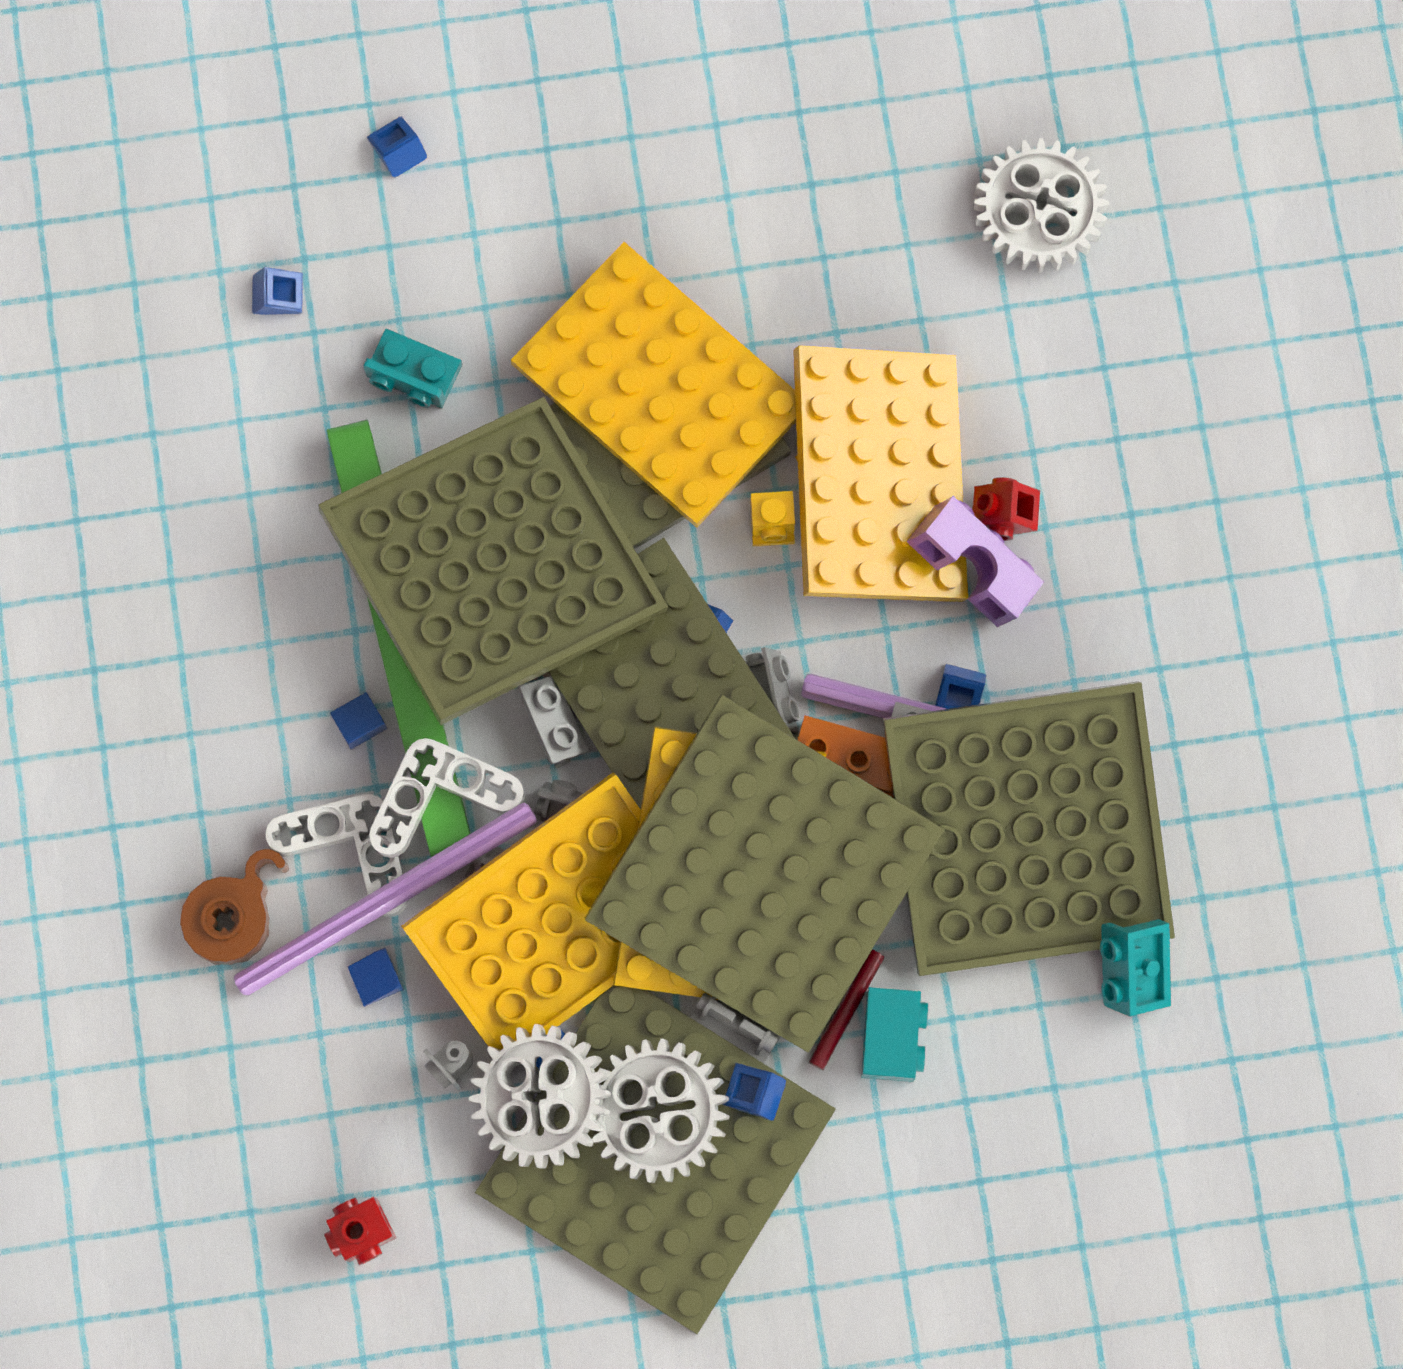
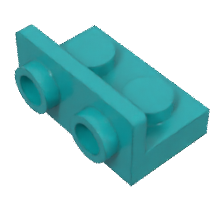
(412, 369)
(1136, 967)

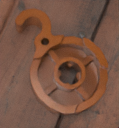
(226, 894)

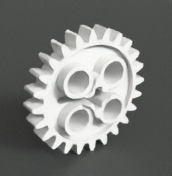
(1031, 239)
(578, 1093)
(663, 1150)

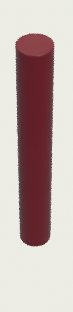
(846, 1010)

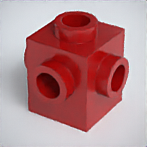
(1000, 501)
(375, 1233)

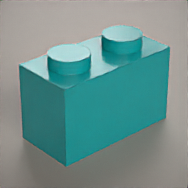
(892, 1034)

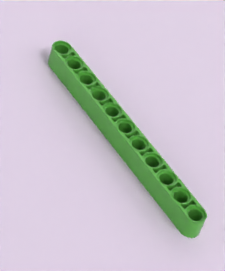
(445, 815)

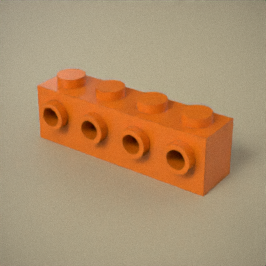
(851, 749)

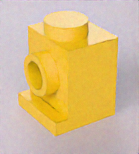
(772, 518)

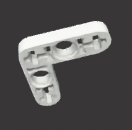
(441, 776)
(349, 829)

